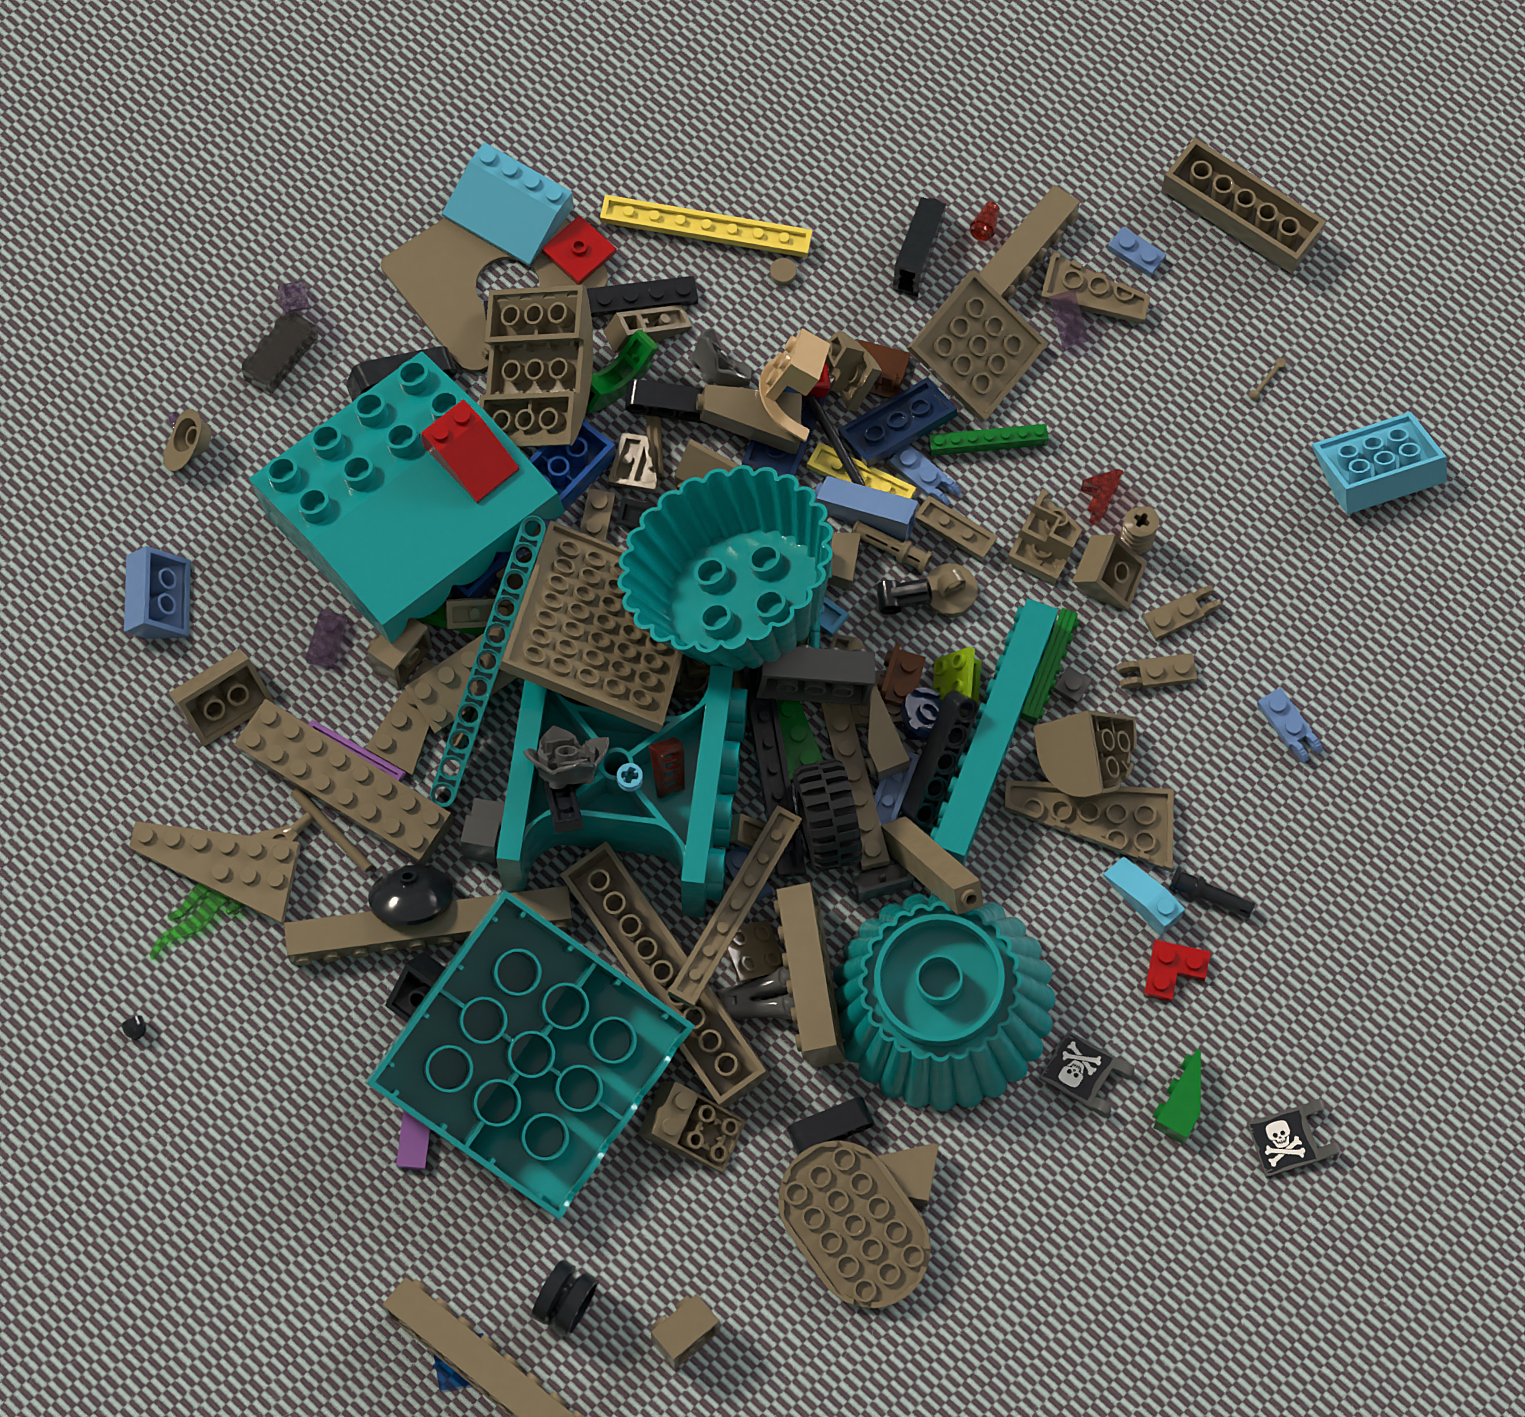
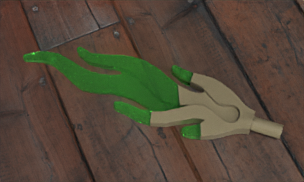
(214, 900)

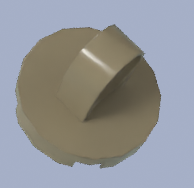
(952, 590)

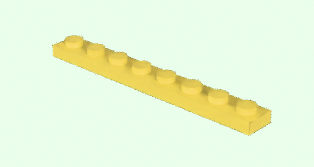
(706, 226)

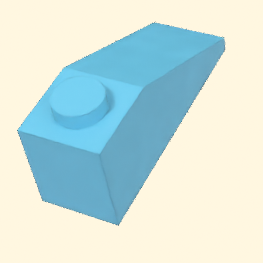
(1145, 895)

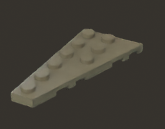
(234, 865)

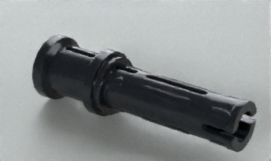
(1198, 888)

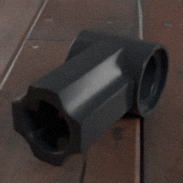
(895, 595)

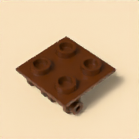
(893, 367)

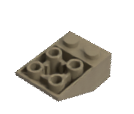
(691, 1126)

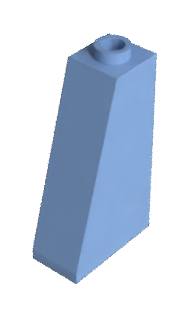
(874, 507)

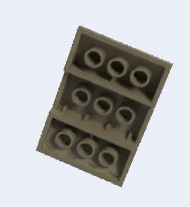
(539, 363)

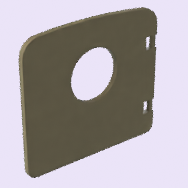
(439, 282)

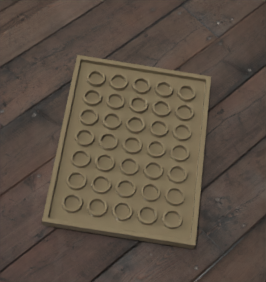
(582, 639)

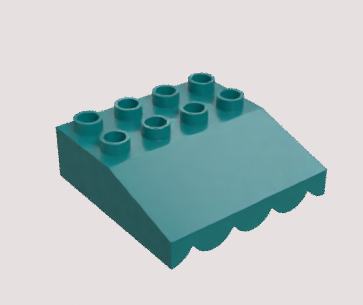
(384, 512)
(529, 1054)

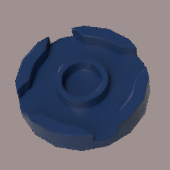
(919, 712)

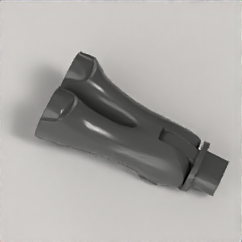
(740, 1002)

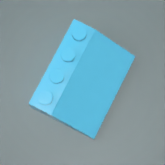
(508, 204)
(1381, 462)

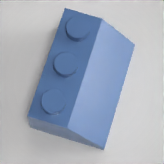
(157, 594)

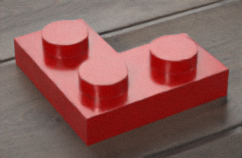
(1170, 961)

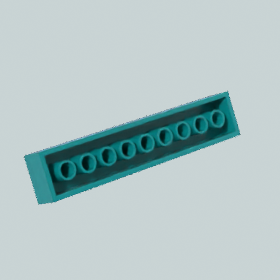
(994, 729)

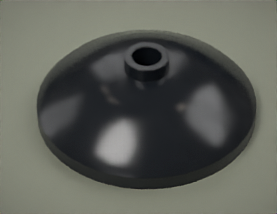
(410, 895)

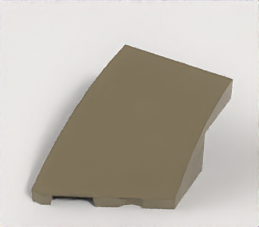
(850, 369)
(1045, 540)

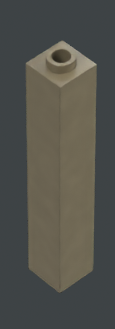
(932, 865)

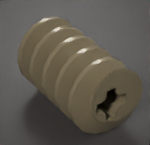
(1140, 529)

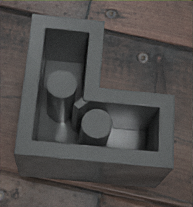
(482, 831)

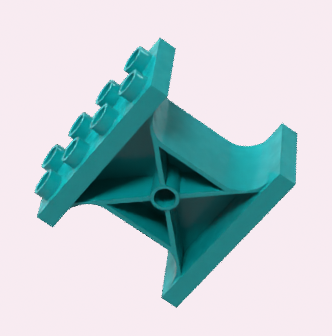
(673, 827)

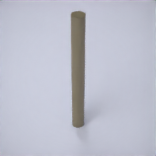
(331, 830)

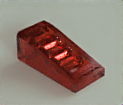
(658, 752)

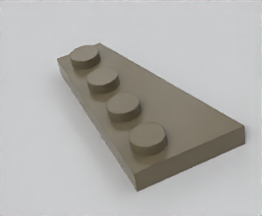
(1094, 290)
(403, 731)

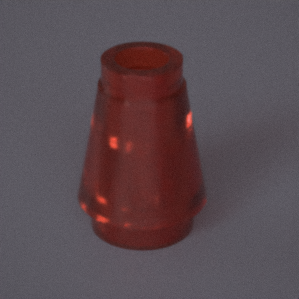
(985, 222)

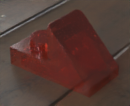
(1102, 489)

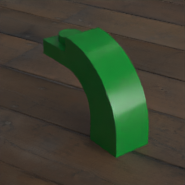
(631, 364)

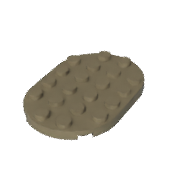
(854, 1224)

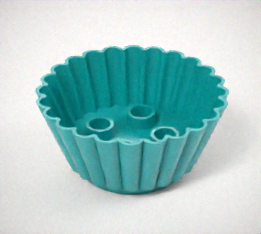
(729, 567)
(943, 1002)

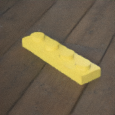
(826, 463)

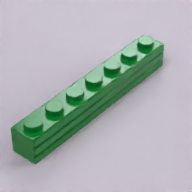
(988, 439)
(1050, 666)

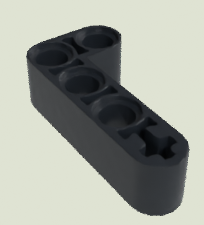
(371, 372)

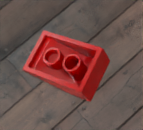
(469, 451)

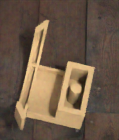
(797, 368)

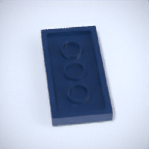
(897, 422)
(761, 455)

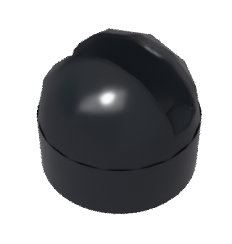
(134, 1027)

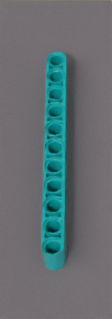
(486, 646)

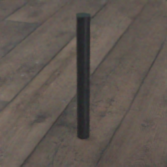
(834, 440)

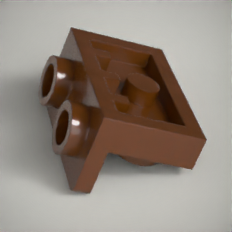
(901, 676)

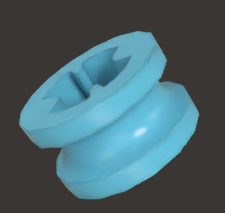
(635, 783)

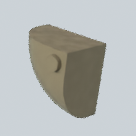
(1086, 751)

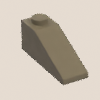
(655, 322)
(885, 750)

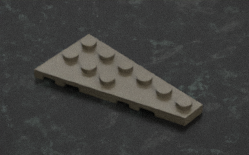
(1125, 820)

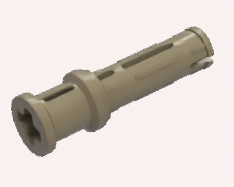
(901, 550)

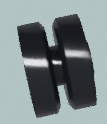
(565, 1298)

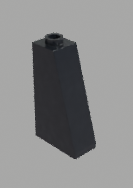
(918, 246)

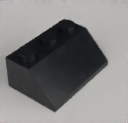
(413, 985)

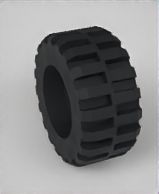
(827, 815)

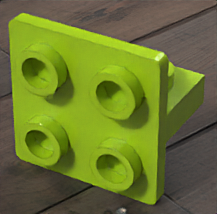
(958, 672)

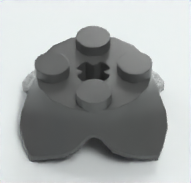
(716, 365)
(564, 760)

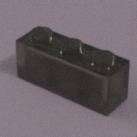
(279, 352)

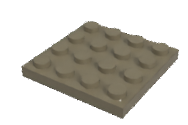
(977, 345)

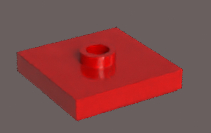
(579, 250)

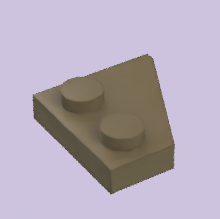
(634, 464)

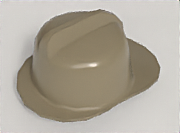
(188, 440)

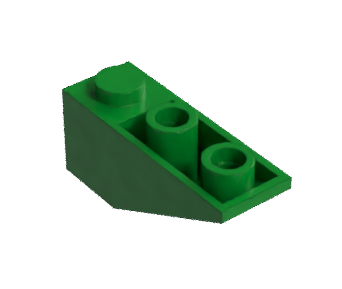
(1184, 1104)

